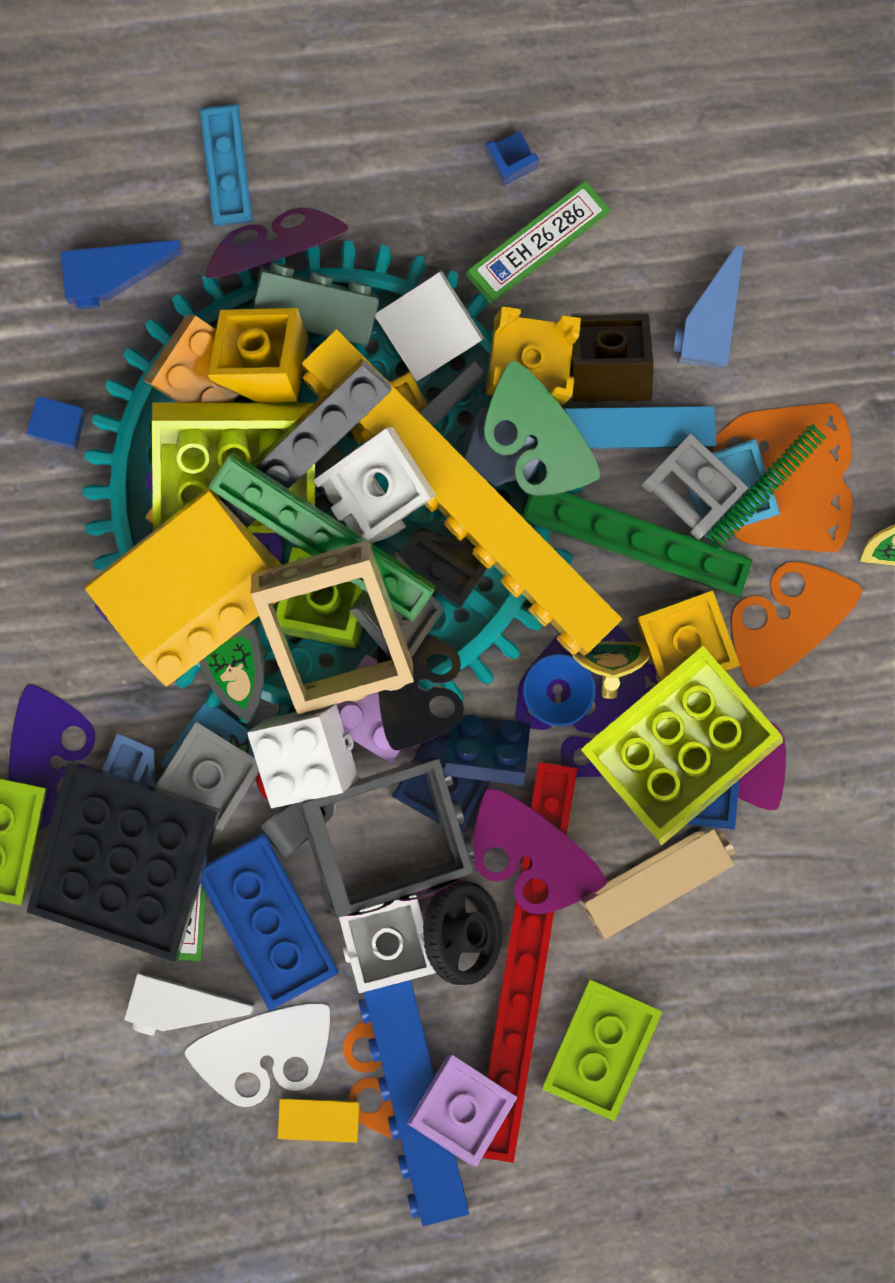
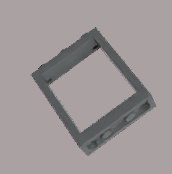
(449, 816)

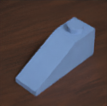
(709, 326)

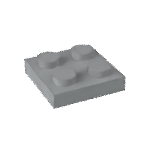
(210, 772)

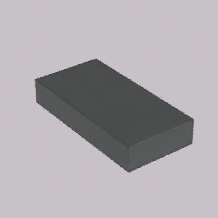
(453, 394)

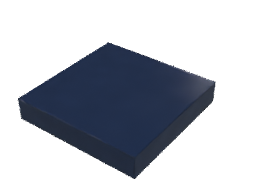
(416, 792)

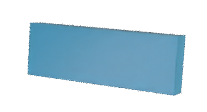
(226, 165)

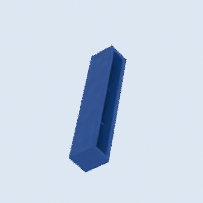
(408, 1073)

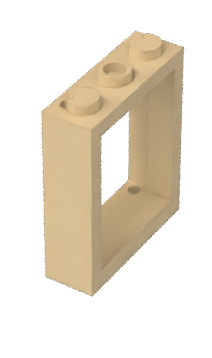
(315, 574)

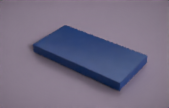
(267, 922)

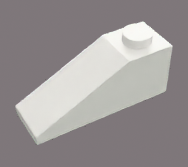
(173, 1005)

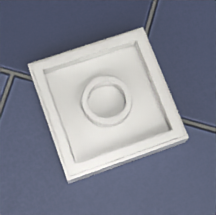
(429, 326)

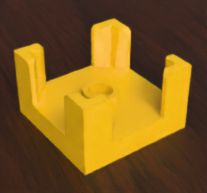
(538, 346)
(682, 629)

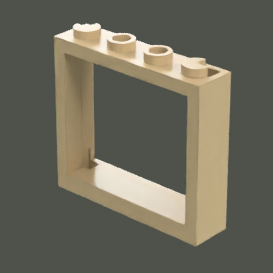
(658, 881)

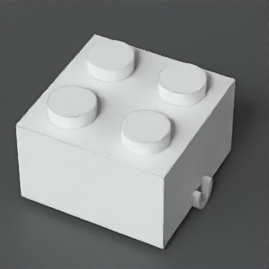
(303, 756)
(386, 945)

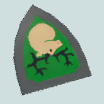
(237, 672)

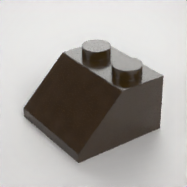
(613, 359)

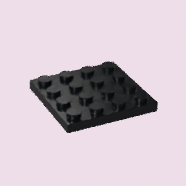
(123, 860)

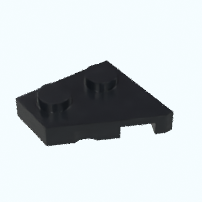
(445, 564)

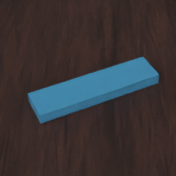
(644, 426)

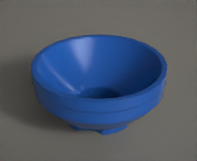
(581, 690)

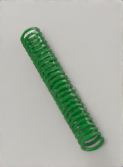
(719, 525)

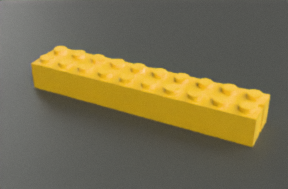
(477, 510)

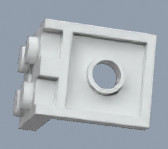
(360, 498)

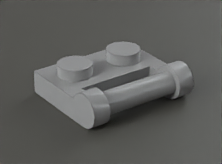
(704, 477)

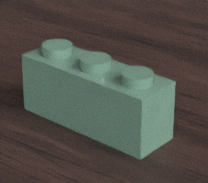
(319, 301)

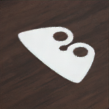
(240, 1046)

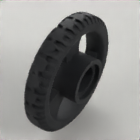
(462, 932)

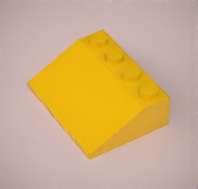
(183, 587)

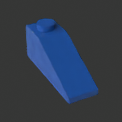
(108, 271)

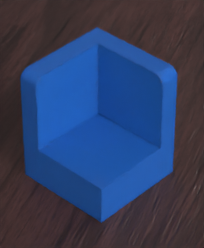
(511, 158)
(56, 423)

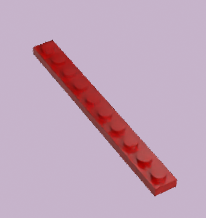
(526, 967)

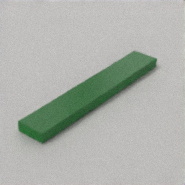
(313, 529)
(638, 540)

